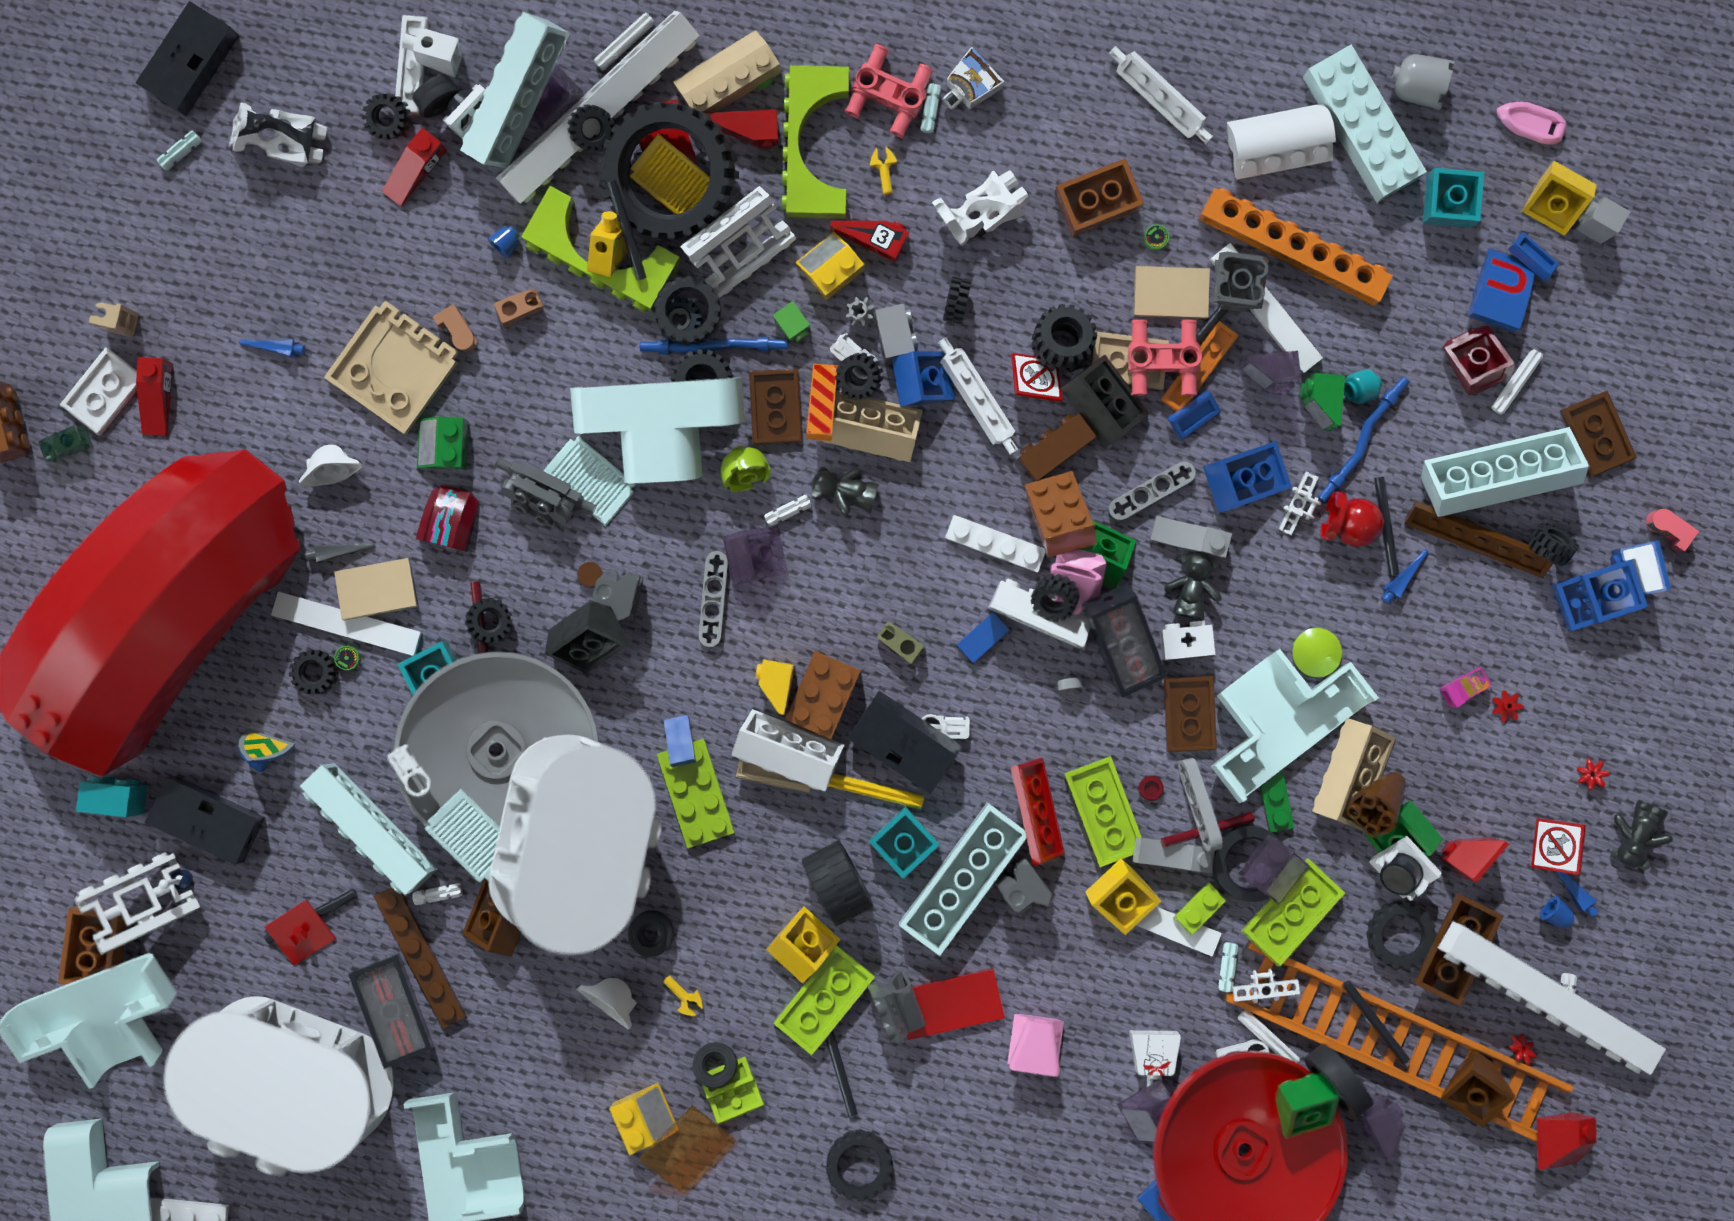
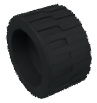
(837, 883)

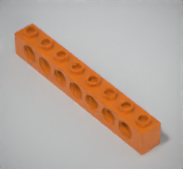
(1281, 248)

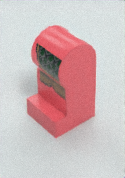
(1673, 528)

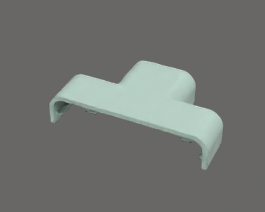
(659, 422)
(1283, 718)
(93, 1018)
(464, 1177)
(84, 1186)

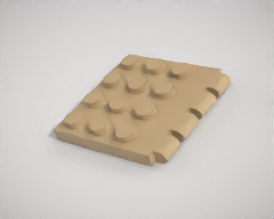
(393, 367)

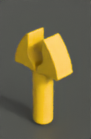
(884, 169)
(684, 996)

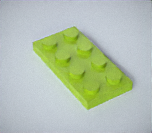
(697, 797)
(1104, 810)
(1282, 927)
(824, 999)

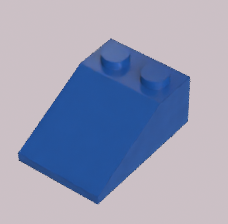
(1247, 477)

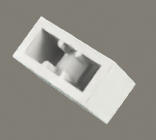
(1201, 644)

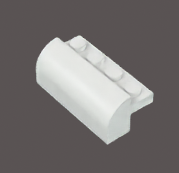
(1281, 140)

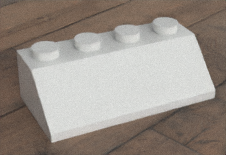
(1016, 605)
(787, 750)

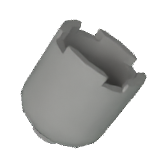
(1423, 80)

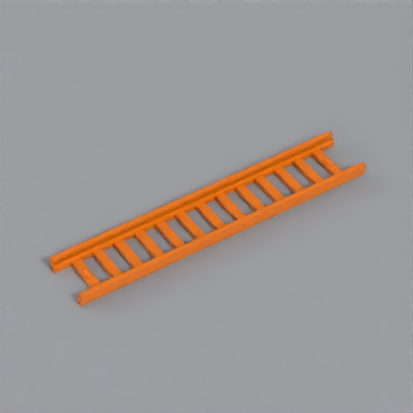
(1386, 1066)

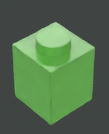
(792, 322)

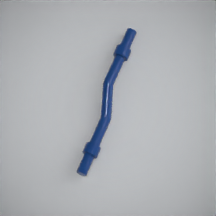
(763, 344)
(1389, 399)

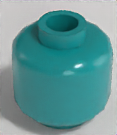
(1362, 386)

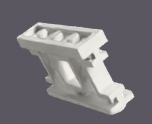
(729, 228)
(145, 920)

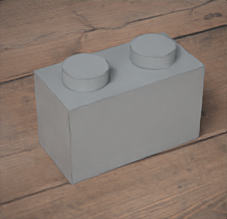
(1602, 220)
(895, 332)

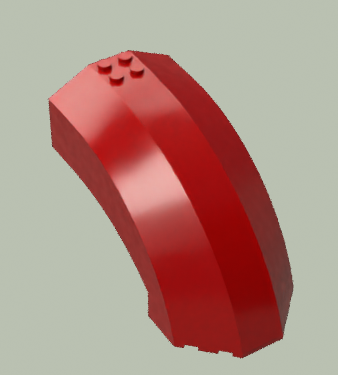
(144, 607)

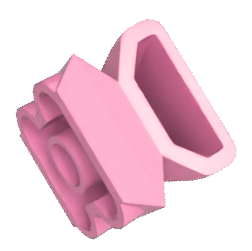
(1084, 570)
(1035, 1045)

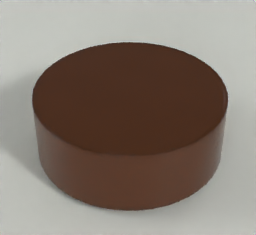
(589, 573)

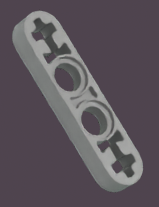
(1151, 491)
(716, 599)
(1200, 805)

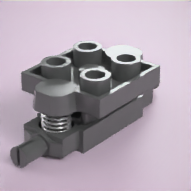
(541, 494)

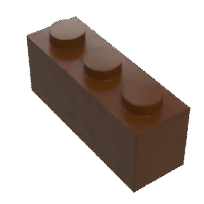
(1056, 446)

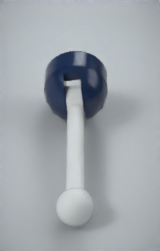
(180, 882)

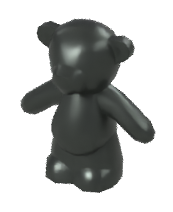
(845, 490)
(1190, 602)
(1640, 836)

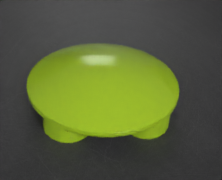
(1317, 652)

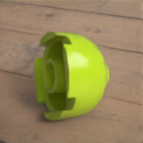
(744, 467)

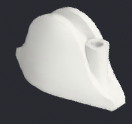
(328, 467)
(613, 998)

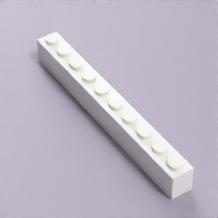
(611, 93)
(1552, 998)

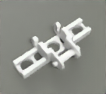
(1299, 511)
(1272, 984)

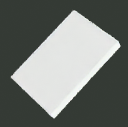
(102, 391)

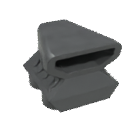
(1240, 281)
(619, 594)
(1023, 888)
(897, 1006)

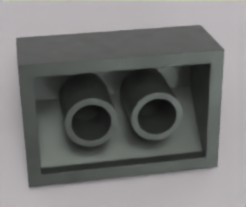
(1105, 401)
(586, 637)

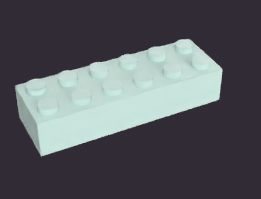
(514, 90)
(1364, 123)
(1504, 472)
(368, 828)
(963, 879)

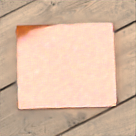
(687, 1149)

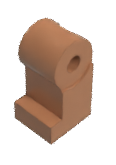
(518, 307)
(462, 335)

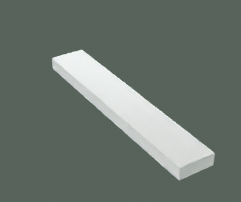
(1281, 326)
(361, 629)

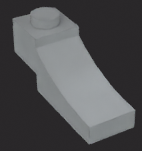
(1191, 537)
(1180, 856)

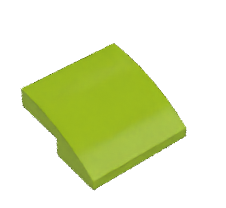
(737, 1097)

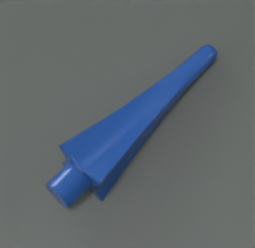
(284, 347)
(1397, 586)
(1581, 898)

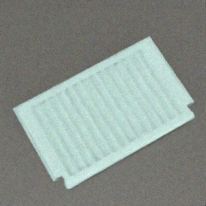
(592, 477)
(466, 834)

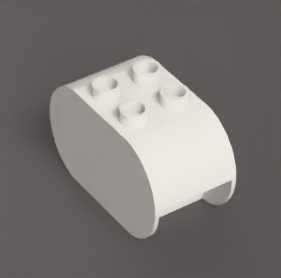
(573, 843)
(277, 1085)

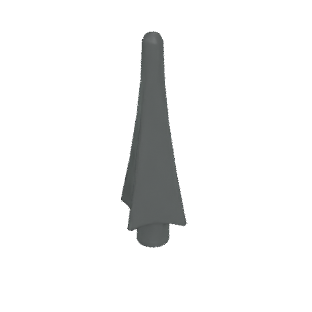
(328, 552)

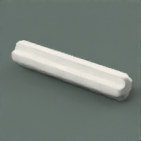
(624, 41)
(1517, 382)
(1266, 1036)

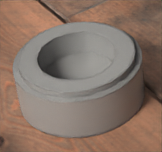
(1070, 684)

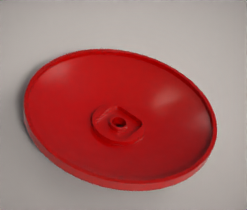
(1232, 1105)

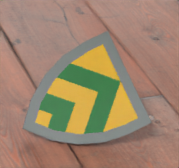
(258, 748)

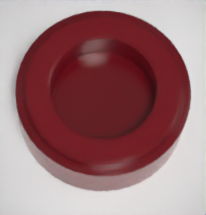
(1150, 788)

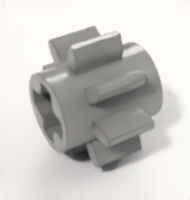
(863, 306)

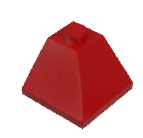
(1472, 856)
(1564, 1139)

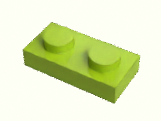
(1199, 908)

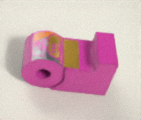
(1465, 687)

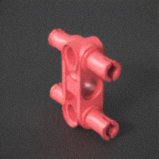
(889, 91)
(1164, 358)

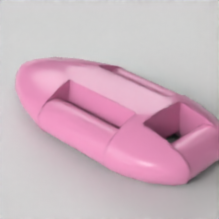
(1532, 122)

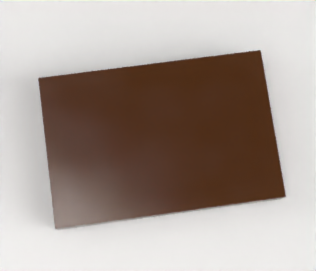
(775, 406)
(1599, 433)
(1190, 713)

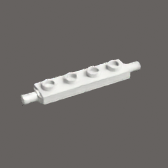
(1161, 94)
(977, 396)

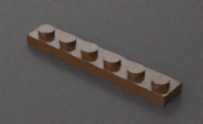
(1477, 539)
(420, 957)

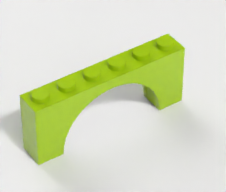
(809, 90)
(550, 234)

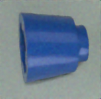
(505, 241)
(1557, 913)

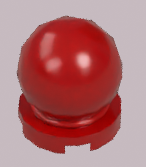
(1353, 521)

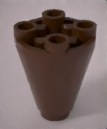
(1378, 804)

